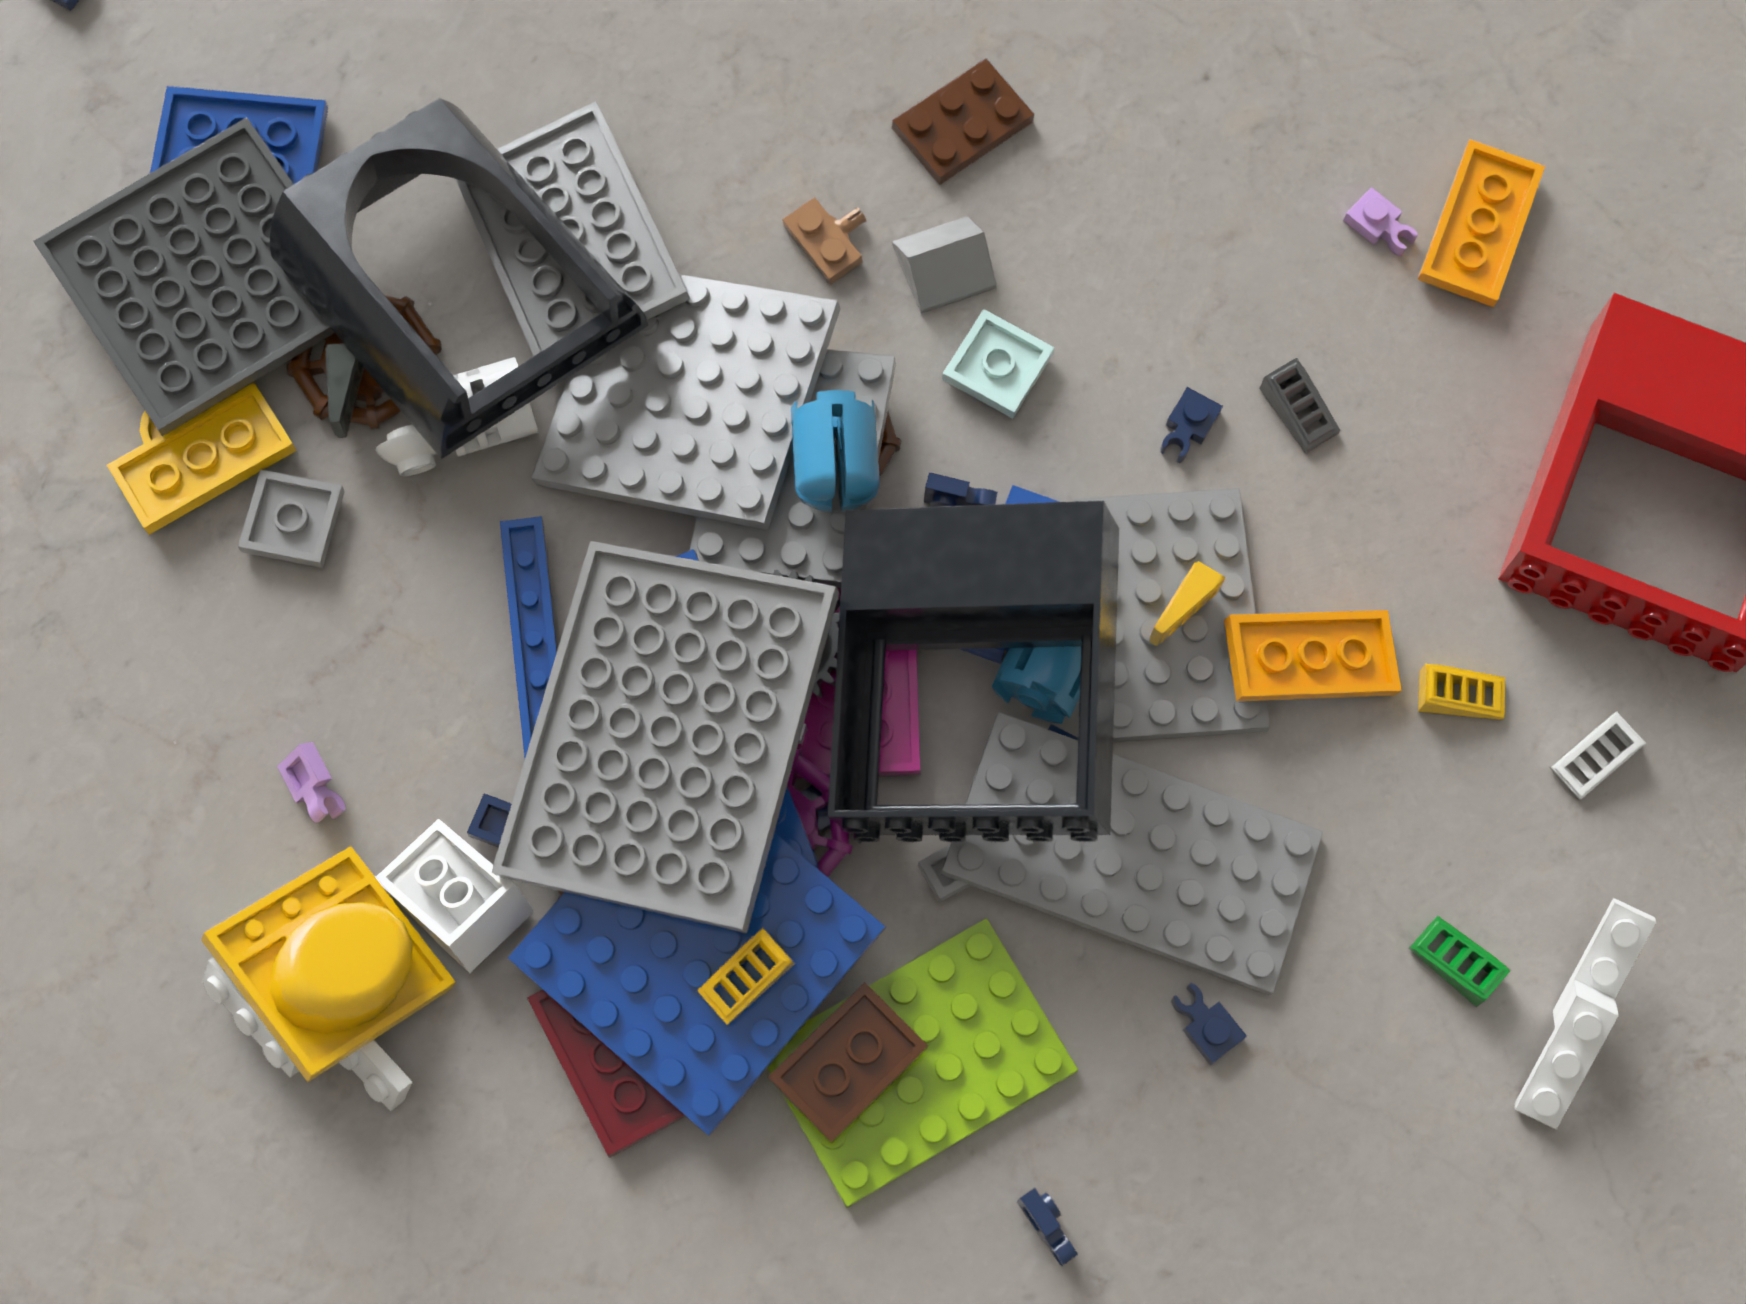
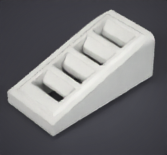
(1624, 733)

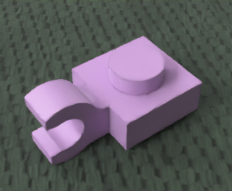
(306, 780)

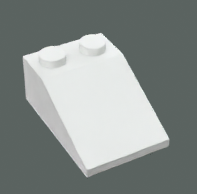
(455, 895)

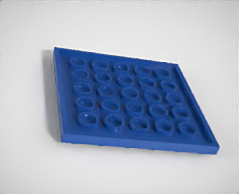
(639, 973)

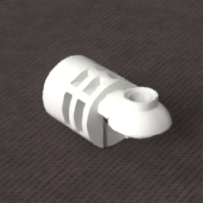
(414, 455)

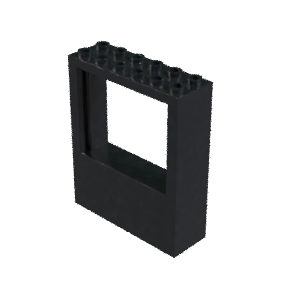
(974, 583)

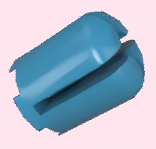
(814, 428)
(1042, 680)

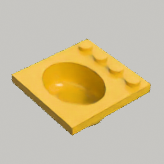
(328, 962)

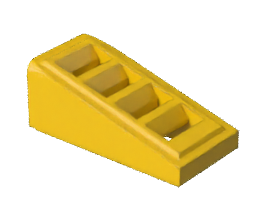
(1194, 592)
(1431, 703)
(747, 951)

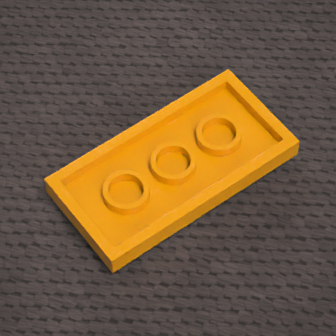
(1481, 223)
(1312, 655)

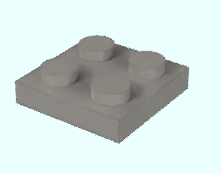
(291, 518)

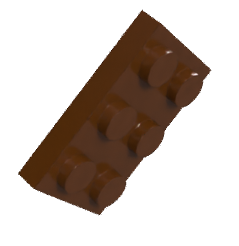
(962, 121)
(847, 1062)

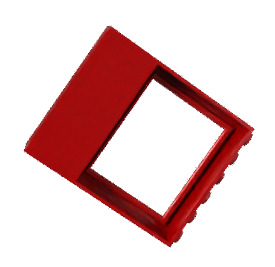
(1669, 389)

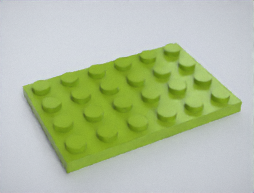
(982, 1061)

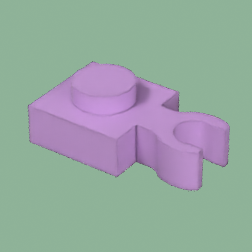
(1376, 218)

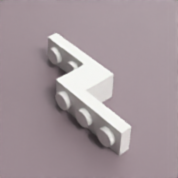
(1585, 1013)
(380, 1074)

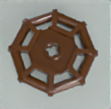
(369, 390)

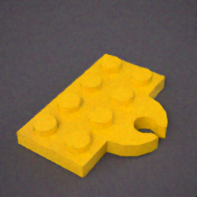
(199, 457)

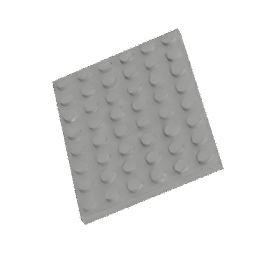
(667, 735)

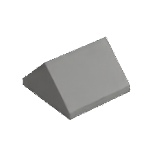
(946, 263)

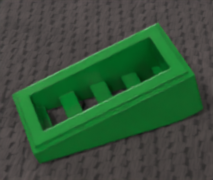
(1462, 983)

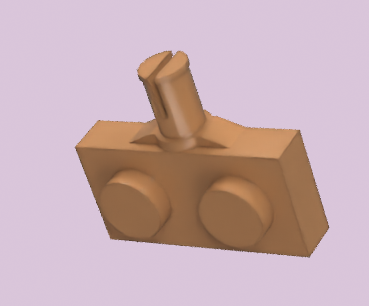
(826, 238)

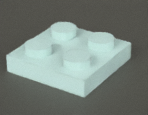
(998, 363)

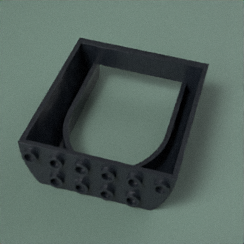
(314, 249)

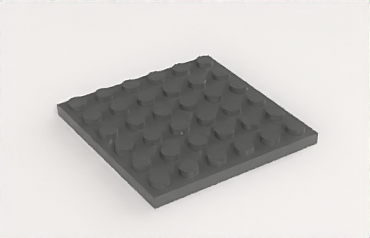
(186, 279)

